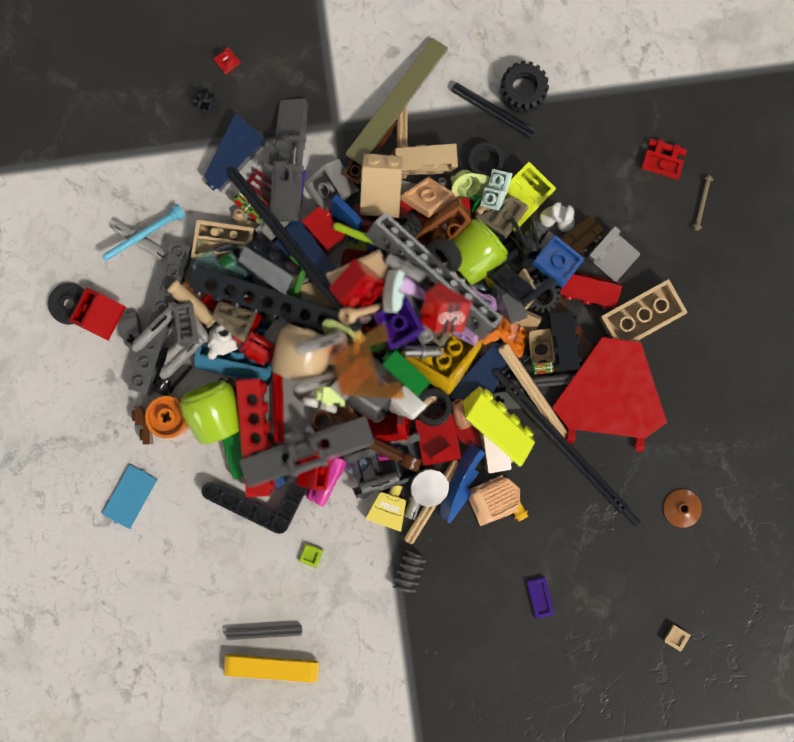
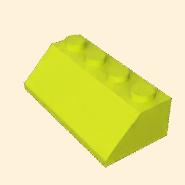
(499, 425)

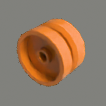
(157, 421)

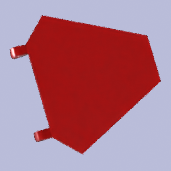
(612, 394)

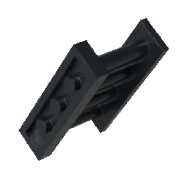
(404, 477)

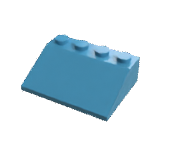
(234, 363)

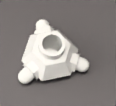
(220, 341)

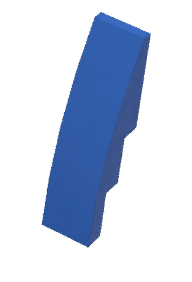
(460, 482)

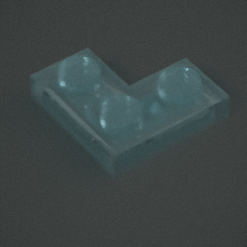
(211, 261)

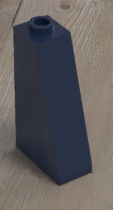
(235, 151)
(309, 246)
(481, 373)

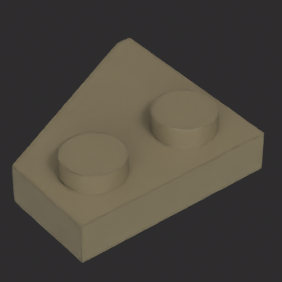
(500, 219)
(234, 319)

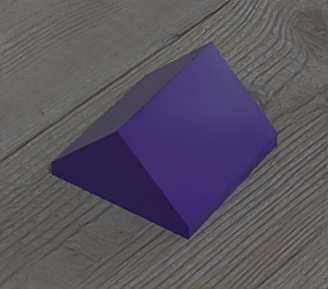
(401, 326)

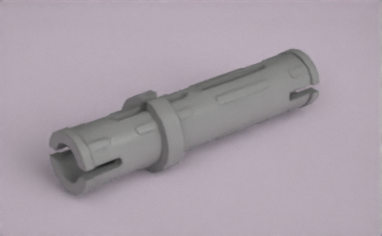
(144, 244)

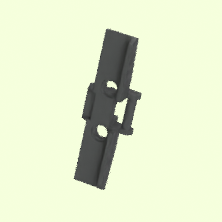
(293, 126)
(342, 438)

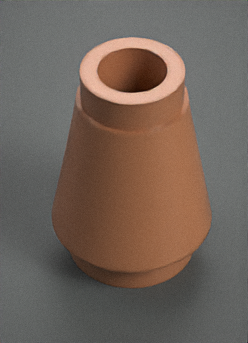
(459, 415)

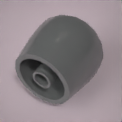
(373, 407)

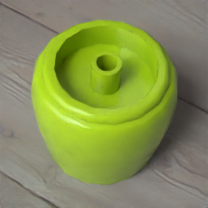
(479, 251)
(211, 412)

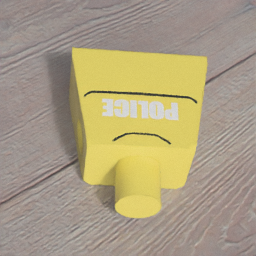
(388, 509)

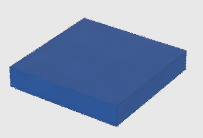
(346, 216)
(558, 261)

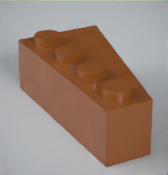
(444, 224)

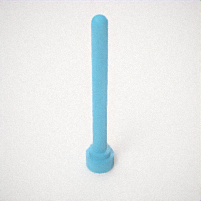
(175, 213)

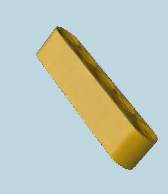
(271, 668)

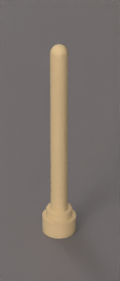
(349, 315)

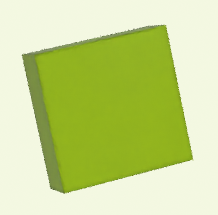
(311, 555)

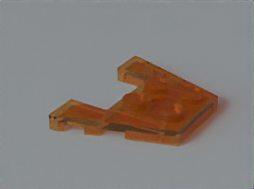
(357, 370)

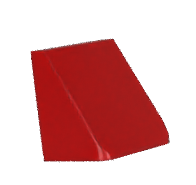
(444, 454)

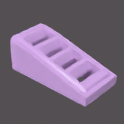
(412, 288)

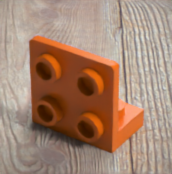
(510, 334)

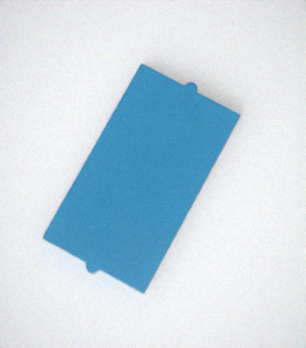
(129, 496)

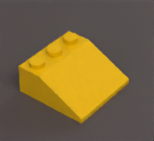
(451, 366)

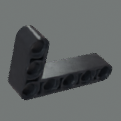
(255, 507)

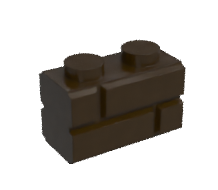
(583, 234)

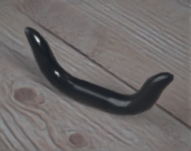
(237, 251)

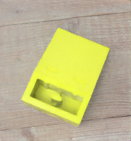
(530, 188)

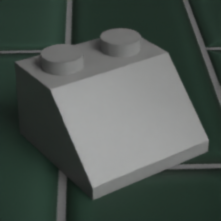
(328, 183)

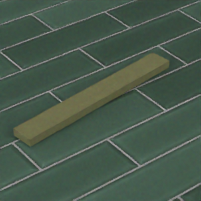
(397, 100)

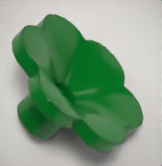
(476, 200)

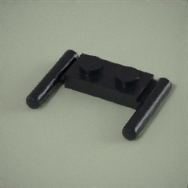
(514, 284)

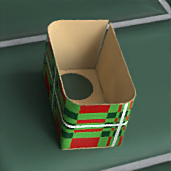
(542, 337)

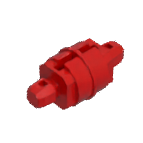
(256, 348)

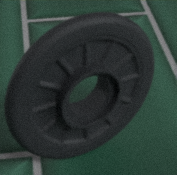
(57, 299)

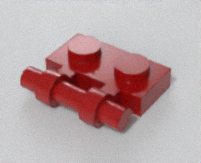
(662, 164)

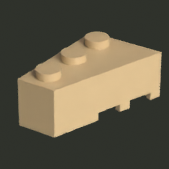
(427, 159)
(214, 234)

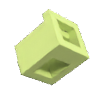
(327, 396)

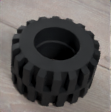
(529, 72)

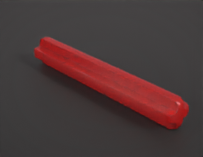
(278, 408)

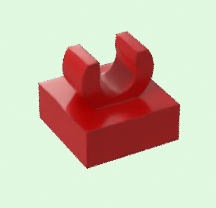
(227, 61)

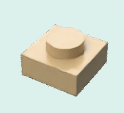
(676, 638)

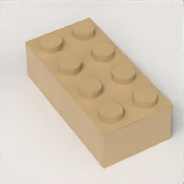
(644, 313)

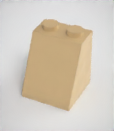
(381, 185)

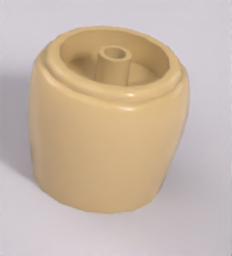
(294, 365)

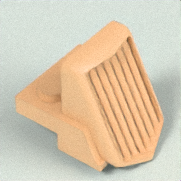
(494, 499)

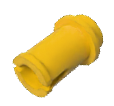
(521, 513)

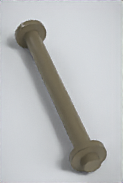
(697, 225)

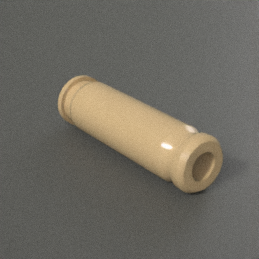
(184, 296)

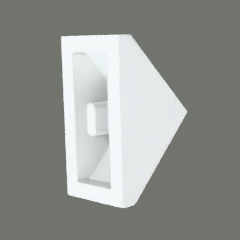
(409, 406)

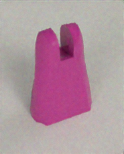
(321, 497)

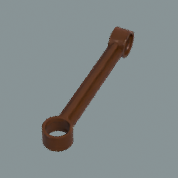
(388, 451)

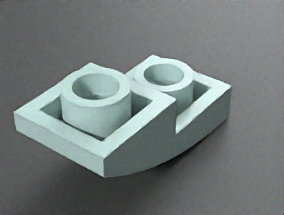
(497, 189)
(391, 297)

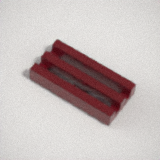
(252, 178)

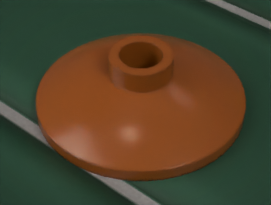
(673, 505)

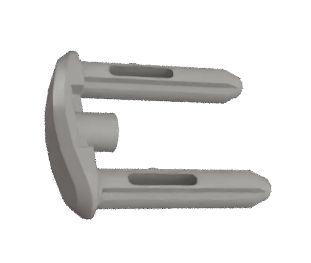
(147, 335)
(339, 341)

